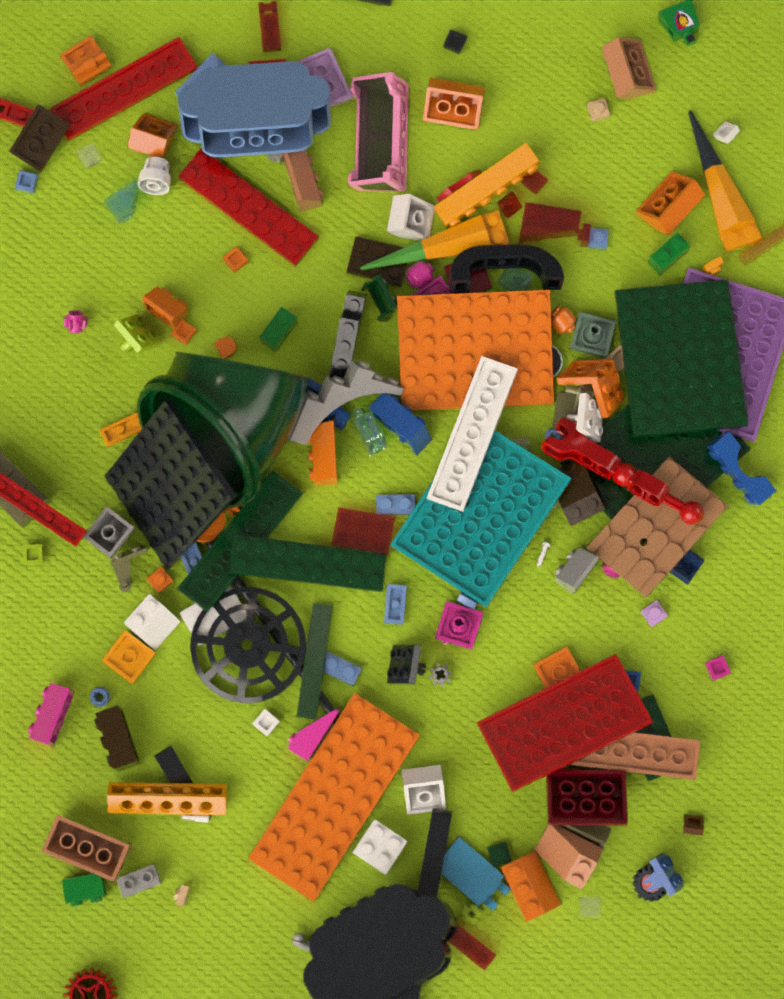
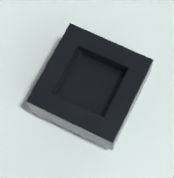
(455, 41)

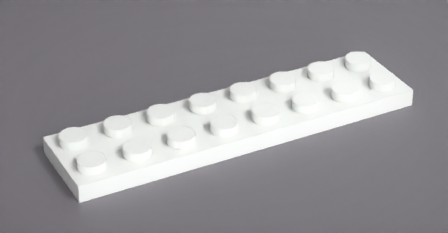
(472, 434)

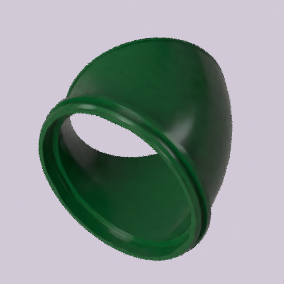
(234, 410)

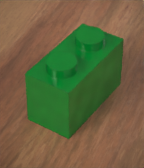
(668, 254)
(278, 329)
(83, 888)

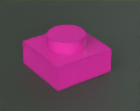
(717, 668)

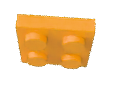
(128, 657)

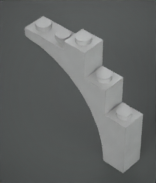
(335, 391)

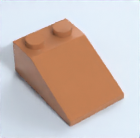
(568, 854)

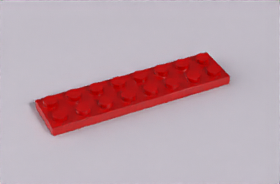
(125, 88)
(248, 207)

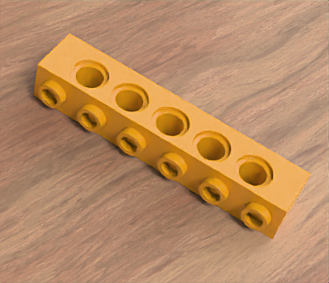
(167, 798)

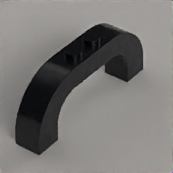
(505, 257)

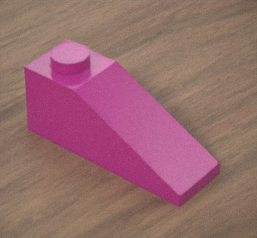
(309, 738)

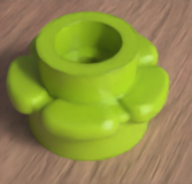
(466, 913)

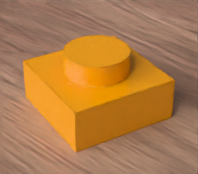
(713, 266)

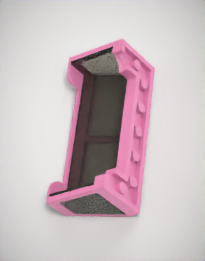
(380, 133)

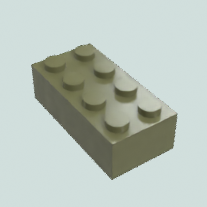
(12, 472)

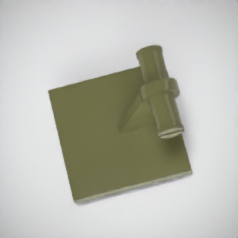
(568, 403)
(121, 566)

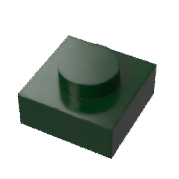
(499, 854)

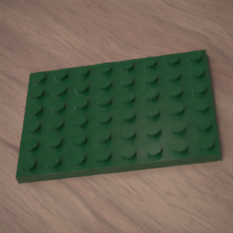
(680, 358)
(649, 454)

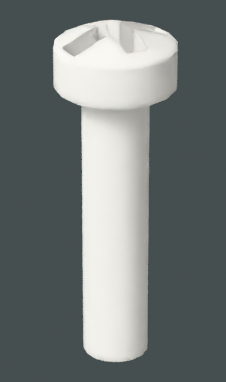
(545, 545)

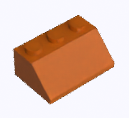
(453, 103)
(670, 202)
(323, 455)
(530, 886)

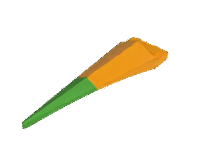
(449, 243)

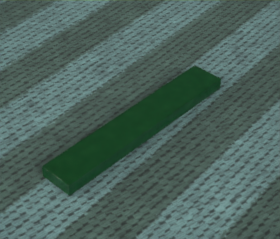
(314, 661)

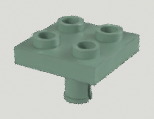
(593, 335)

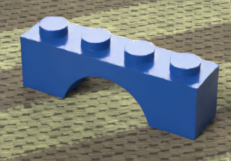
(725, 450)

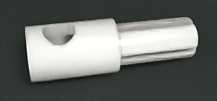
(197, 818)

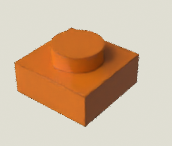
(160, 580)

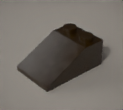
(582, 496)

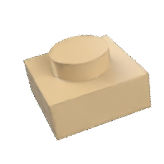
(598, 110)
(181, 895)

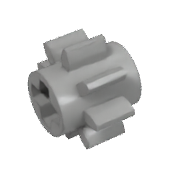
(438, 670)

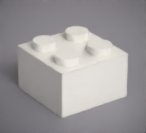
(380, 847)

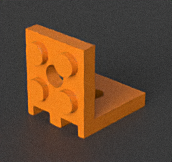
(604, 380)

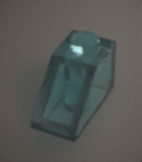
(123, 202)

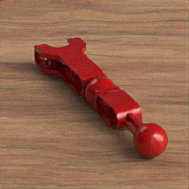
(609, 466)

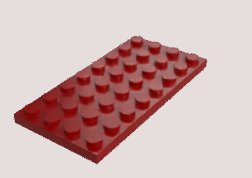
(564, 723)

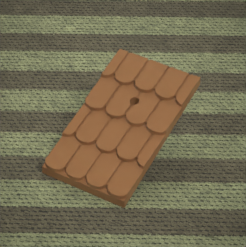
(667, 536)

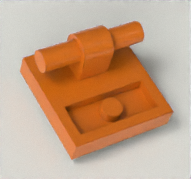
(85, 60)

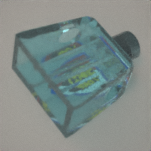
(369, 431)

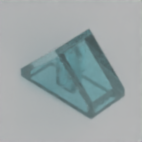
(515, 280)

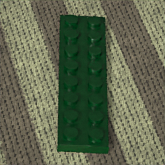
(256, 519)
(307, 563)

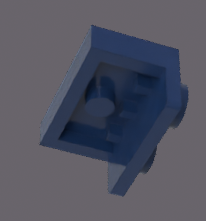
(687, 567)

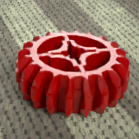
(96, 987)

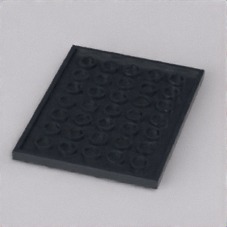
(169, 484)

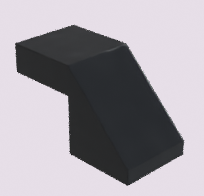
(172, 766)

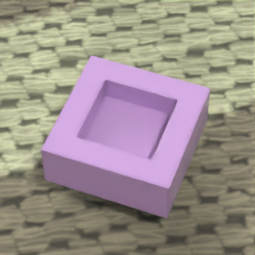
(654, 613)

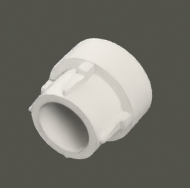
(155, 177)

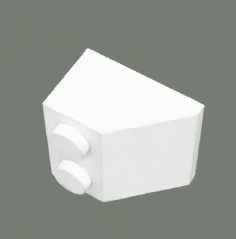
(410, 217)
(152, 622)
(423, 789)

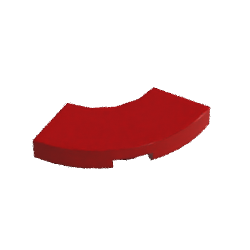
(451, 189)

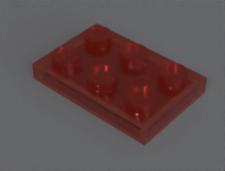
(363, 531)

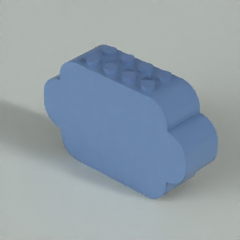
(255, 109)

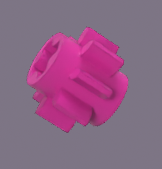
(75, 321)

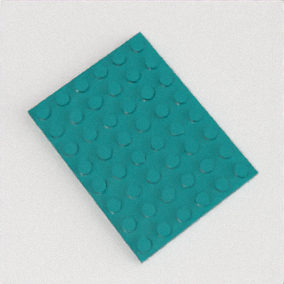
(500, 519)

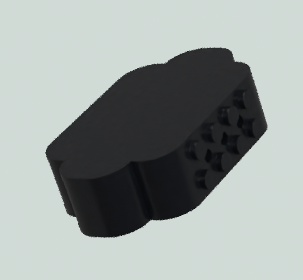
(381, 946)

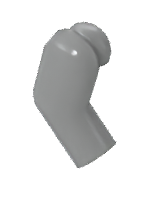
(299, 941)

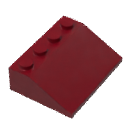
(587, 797)

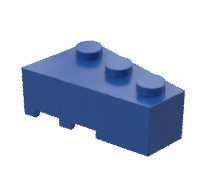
(401, 422)

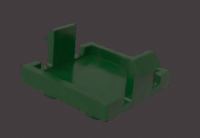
(383, 299)

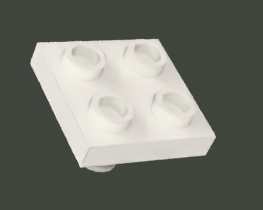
(588, 418)

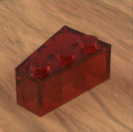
(548, 222)

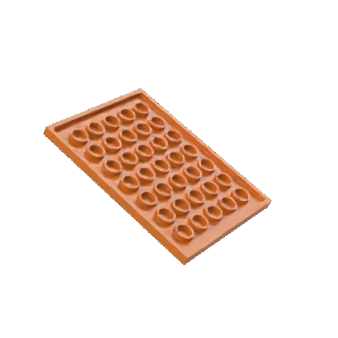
(449, 334)

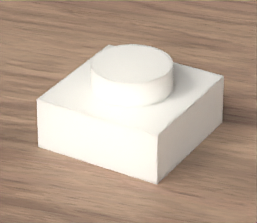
(726, 132)
(266, 722)

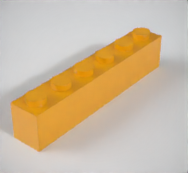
(486, 186)

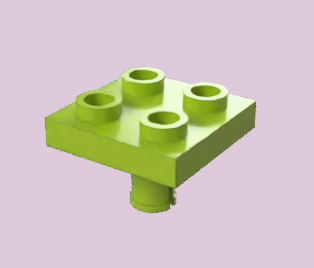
(136, 334)

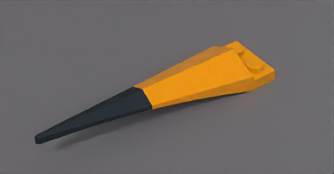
(732, 216)

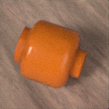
(562, 320)

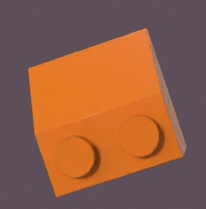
(152, 135)
(165, 307)

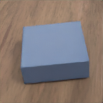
(26, 181)

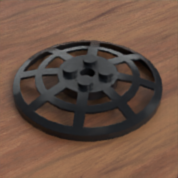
(260, 646)

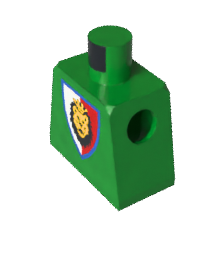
(680, 22)

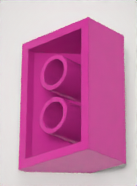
(51, 714)

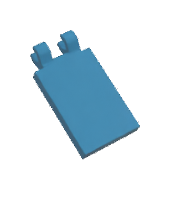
(472, 874)

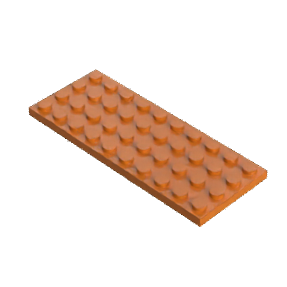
(334, 797)

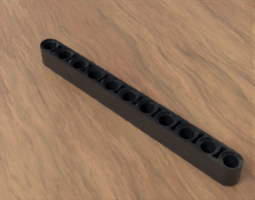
(433, 863)

